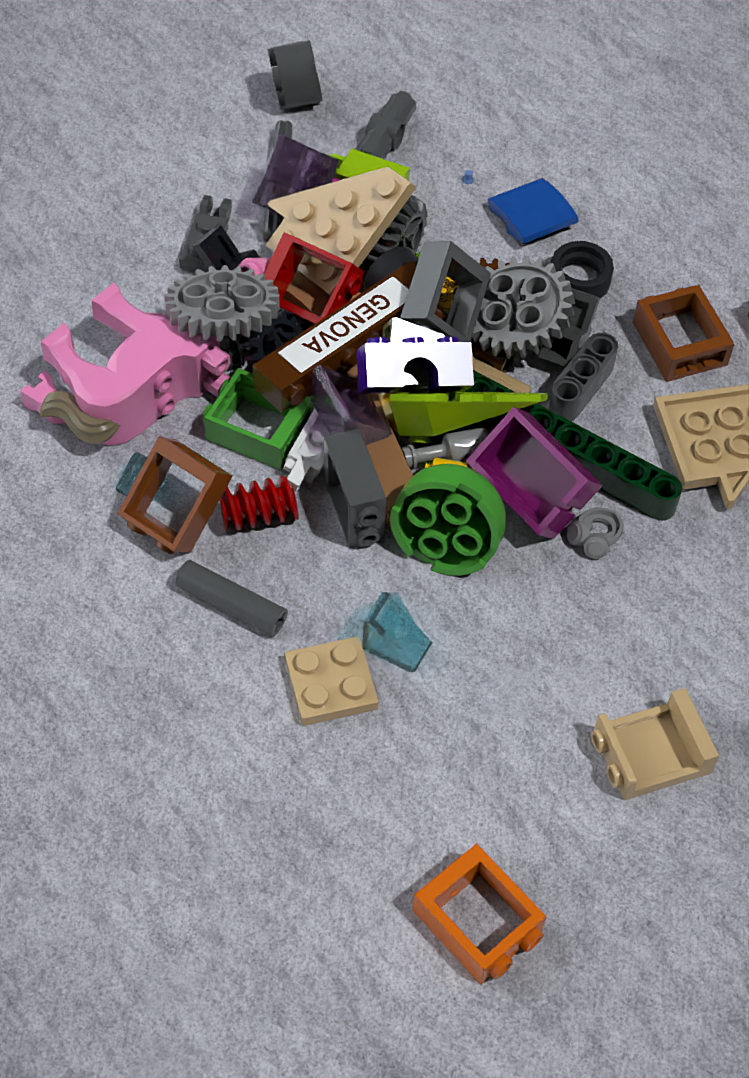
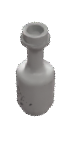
(454, 446)

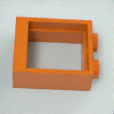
(454, 879)

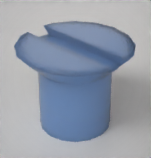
(468, 179)

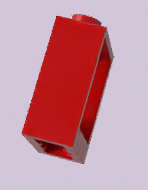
(285, 263)

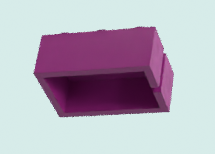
(534, 473)

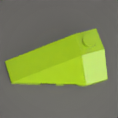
(432, 414)

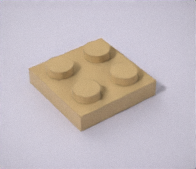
(331, 681)

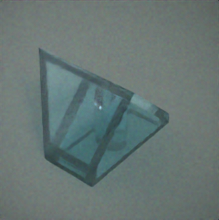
(393, 634)

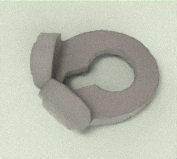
(595, 544)

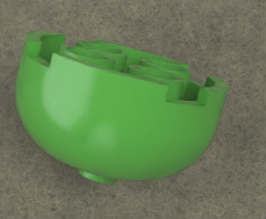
(453, 509)

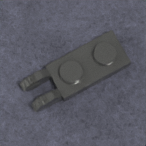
(201, 226)

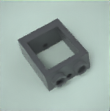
(434, 264)
(354, 488)

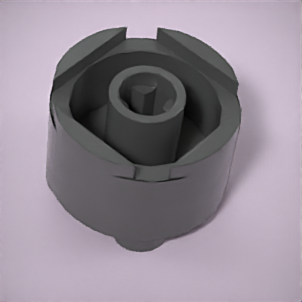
(295, 74)

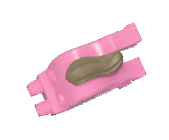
(140, 381)

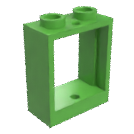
(270, 452)

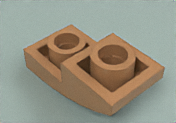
(306, 294)

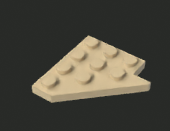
(341, 219)
(708, 438)

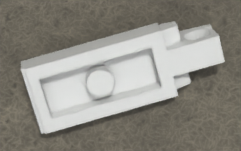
(307, 453)

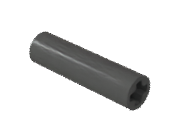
(231, 597)

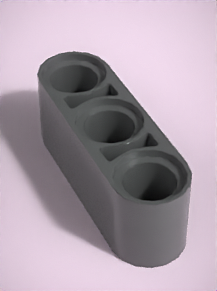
(583, 376)

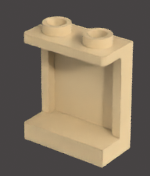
(655, 746)

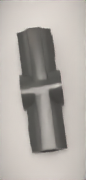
(388, 127)

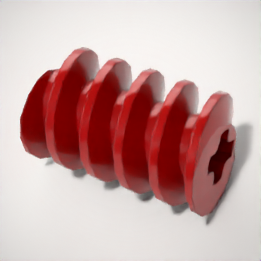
(258, 503)

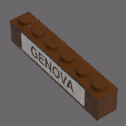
(332, 342)

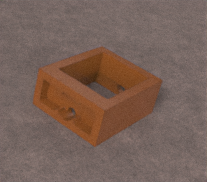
(690, 358)
(148, 482)

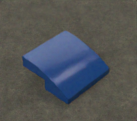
(533, 210)

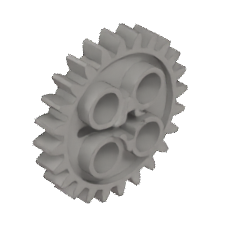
(222, 303)
(547, 308)

